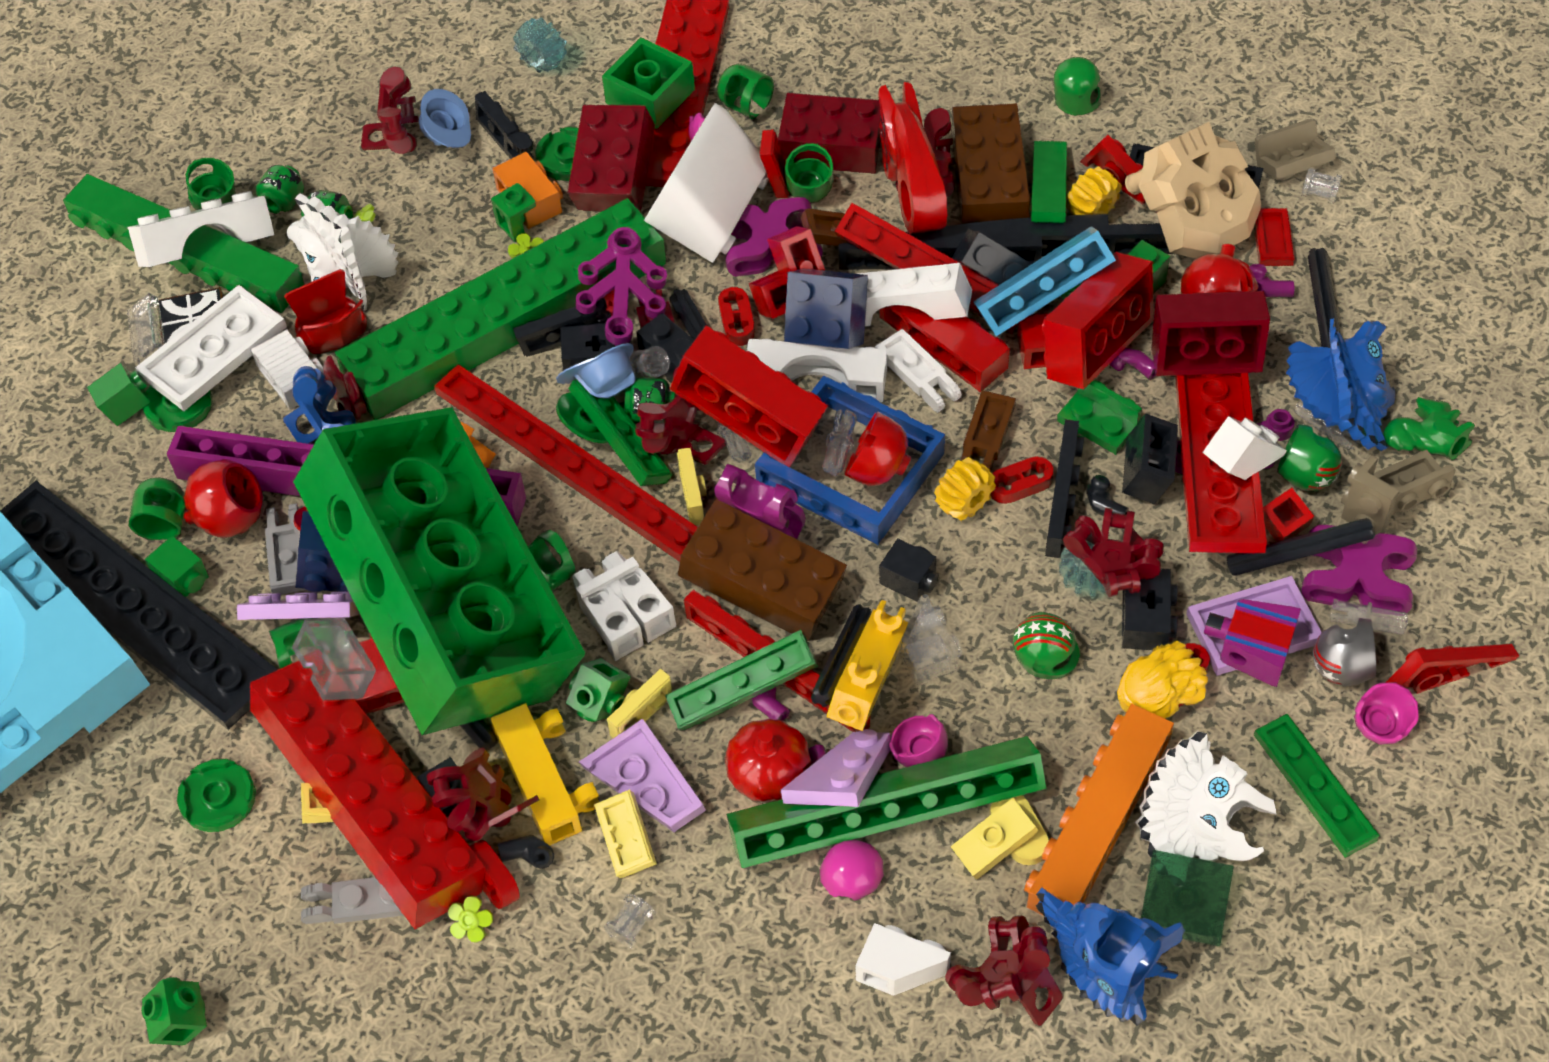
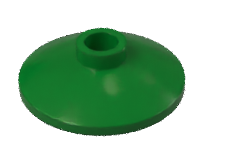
(577, 420)

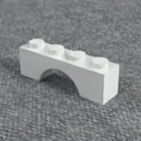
(163, 239)
(935, 289)
(856, 367)

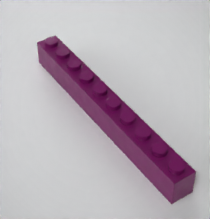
(279, 461)

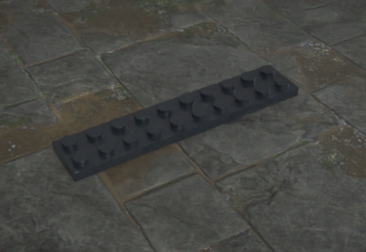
(140, 607)

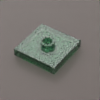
(1188, 893)

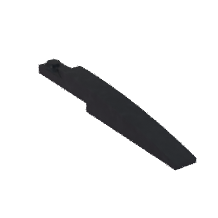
(1021, 237)

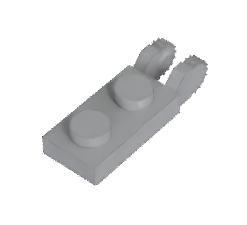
(282, 551)
(350, 901)

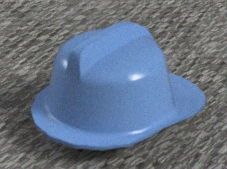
(445, 119)
(604, 374)

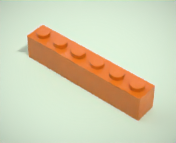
(1102, 807)

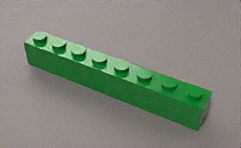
(206, 253)
(891, 802)

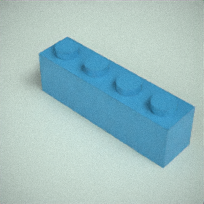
(1044, 280)

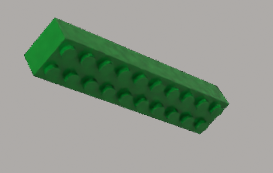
(479, 316)

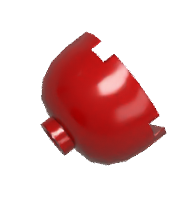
(879, 452)

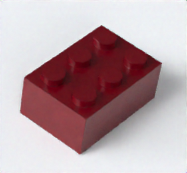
(839, 124)
(611, 156)
(1210, 333)

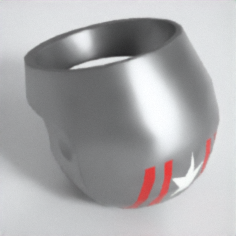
(1346, 654)

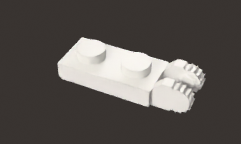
(918, 369)

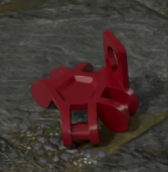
(392, 87)
(937, 125)
(676, 431)
(1115, 562)
(480, 787)
(1009, 972)

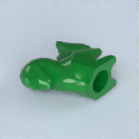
(1435, 433)

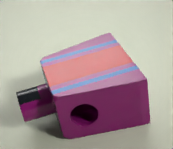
(1255, 637)

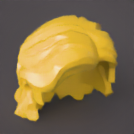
(1163, 680)

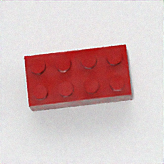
(1098, 321)
(747, 396)

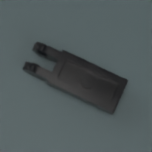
(500, 128)
(546, 332)

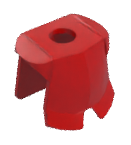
(325, 314)

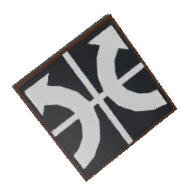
(182, 310)

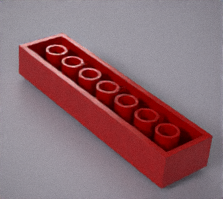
(368, 794)

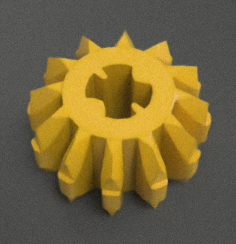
(1093, 193)
(964, 488)

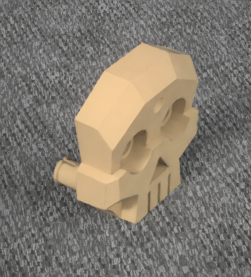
(1190, 173)

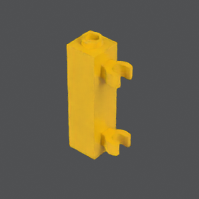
(868, 668)
(537, 775)

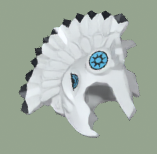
(337, 243)
(1193, 801)

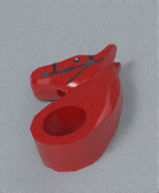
(911, 162)

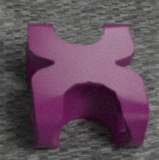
(759, 226)
(763, 502)
(1361, 573)

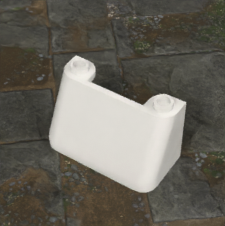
(710, 187)

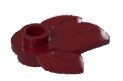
(347, 392)

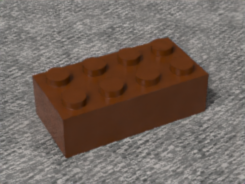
(989, 163)
(761, 569)

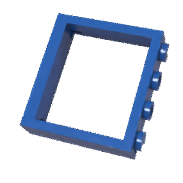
(838, 507)

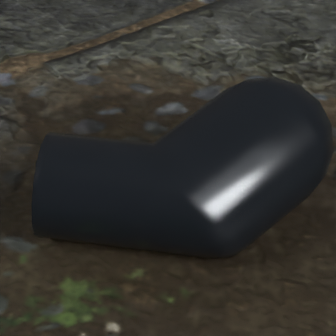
(1100, 497)
(528, 848)

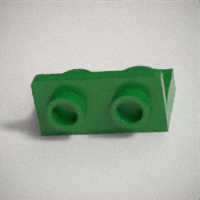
(1102, 415)

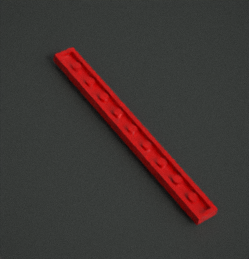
(567, 461)

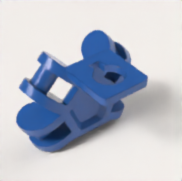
(313, 396)

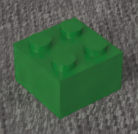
(649, 78)

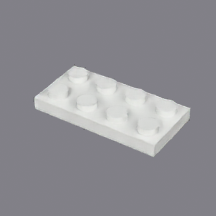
(210, 347)

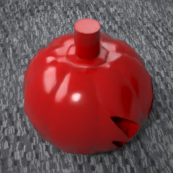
(1218, 274)
(213, 503)
(766, 759)

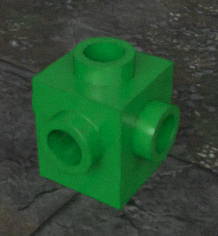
(597, 690)
(174, 1012)

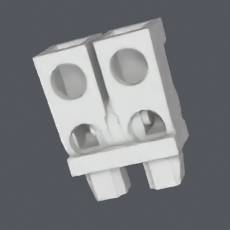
(623, 605)

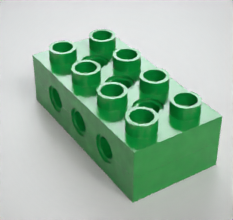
(437, 568)

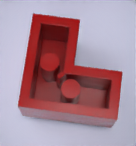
(791, 252)

